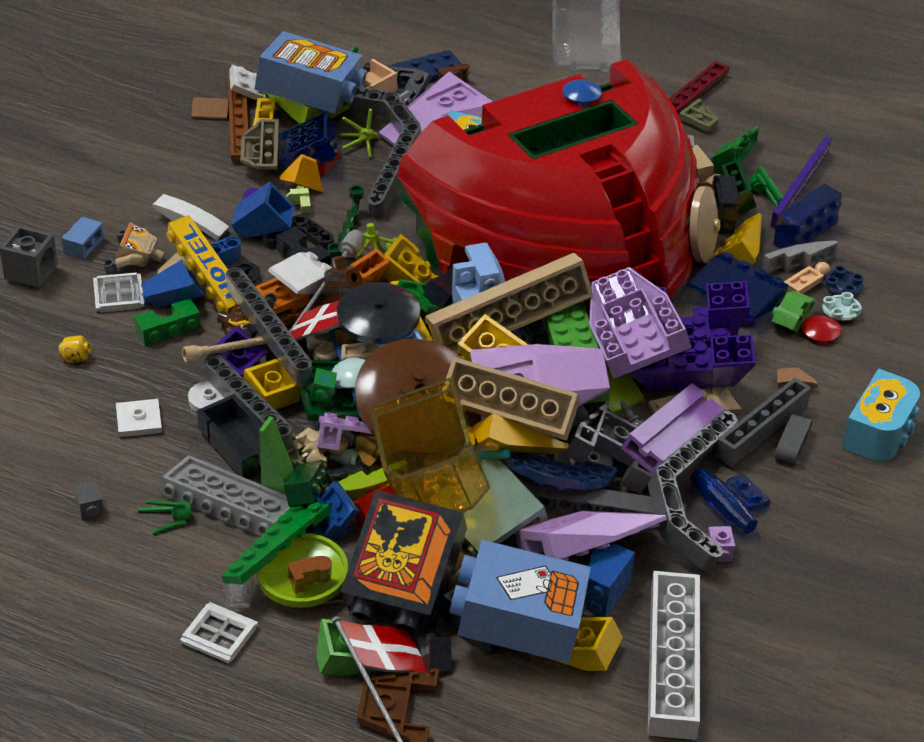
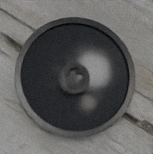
(378, 313)

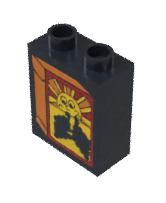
(403, 562)

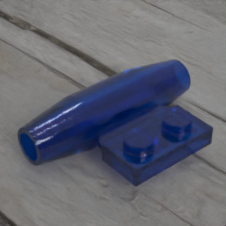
(731, 499)

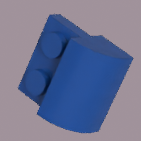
(337, 523)

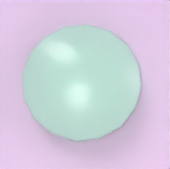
(841, 306)
(347, 372)

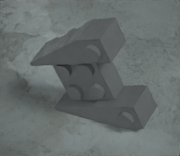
(607, 434)

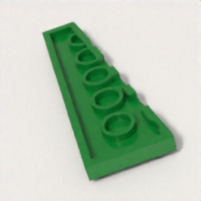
(275, 539)

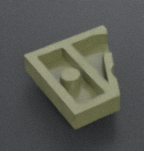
(699, 116)

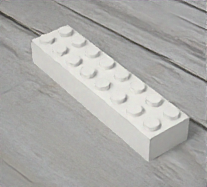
(674, 656)

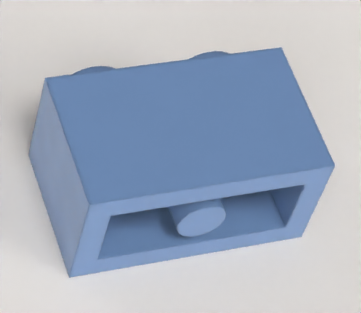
(82, 238)

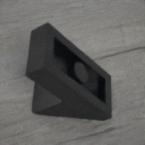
(435, 651)

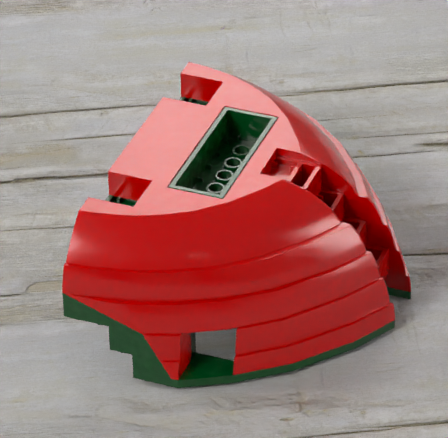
(560, 182)

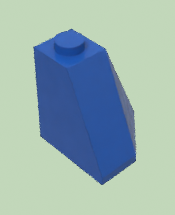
(171, 286)

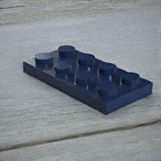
(429, 64)

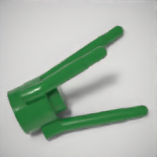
(758, 185)
(179, 511)

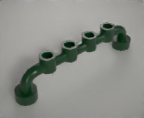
(356, 193)

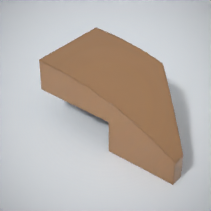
(787, 374)

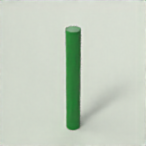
(770, 184)

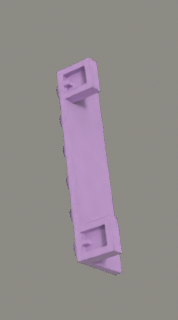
(331, 429)

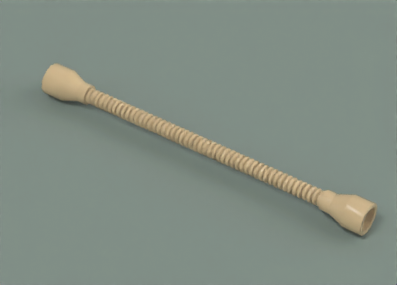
(194, 353)

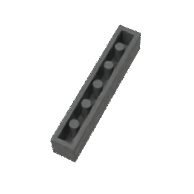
(762, 422)

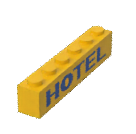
(201, 260)

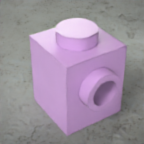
(723, 537)

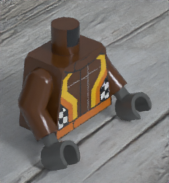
(239, 319)

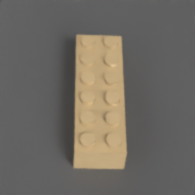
(514, 398)

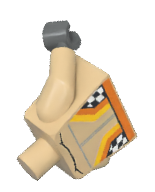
(134, 249)

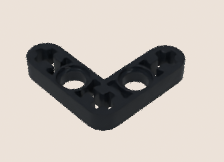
(321, 237)

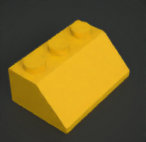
(485, 335)

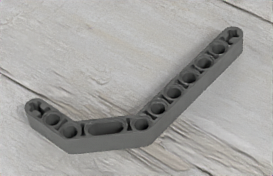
(392, 106)
(663, 487)

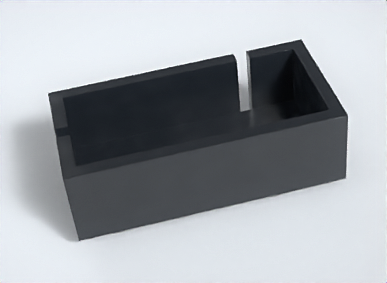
(233, 433)

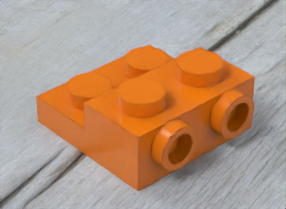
(285, 296)

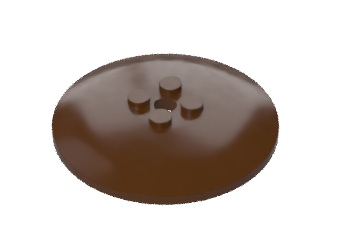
(401, 369)

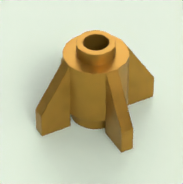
(367, 449)

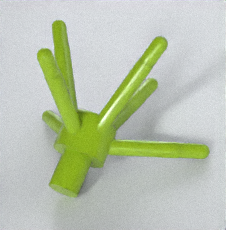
(365, 134)
(372, 238)

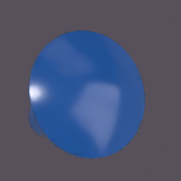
(581, 92)

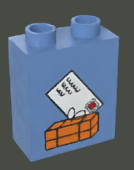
(521, 600)

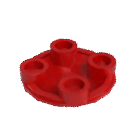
(821, 329)

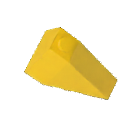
(745, 242)
(406, 262)
(502, 434)

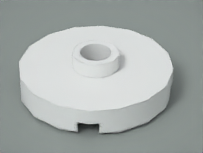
(203, 395)

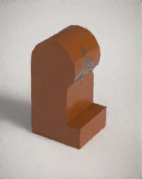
(309, 571)

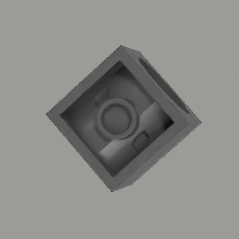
(28, 256)

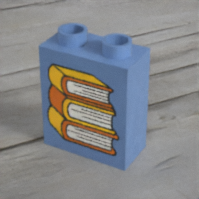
(310, 72)

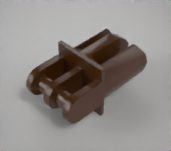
(460, 71)

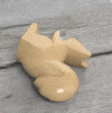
(312, 453)

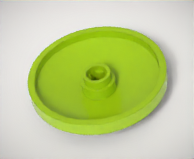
(274, 576)

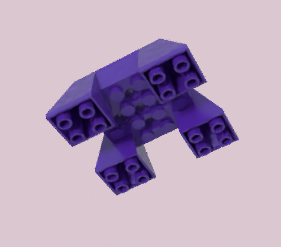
(717, 352)

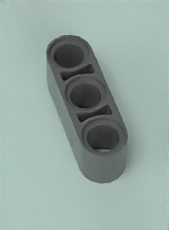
(793, 439)

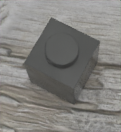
(88, 500)

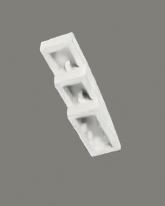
(176, 208)

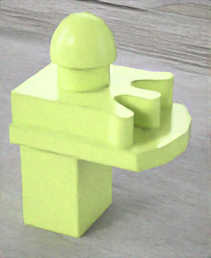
(300, 197)

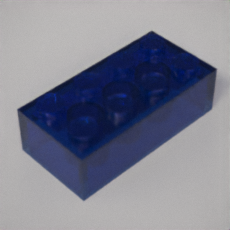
(808, 217)

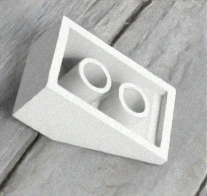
(301, 273)

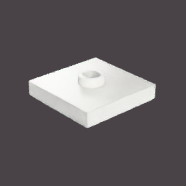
(138, 418)

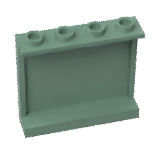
(502, 509)

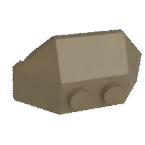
(260, 146)

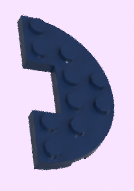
(561, 474)

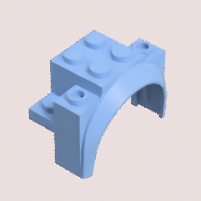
(481, 266)

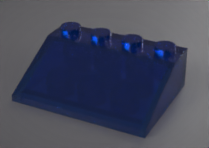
(310, 138)
(763, 289)

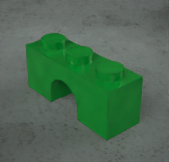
(153, 328)

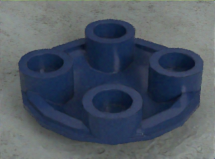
(844, 280)

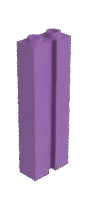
(670, 427)

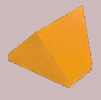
(303, 172)

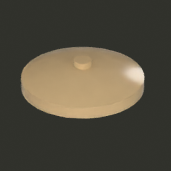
(704, 224)

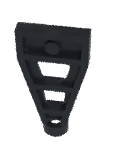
(416, 84)

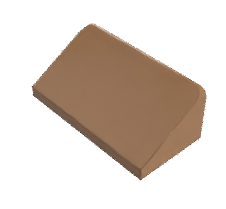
(210, 108)

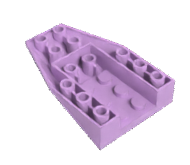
(437, 101)
(634, 322)
(563, 367)
(582, 531)

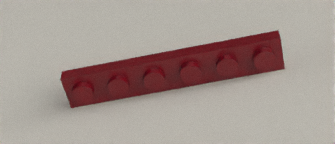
(698, 86)

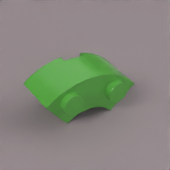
(793, 310)

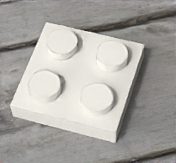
(244, 82)

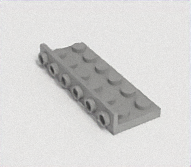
(224, 495)

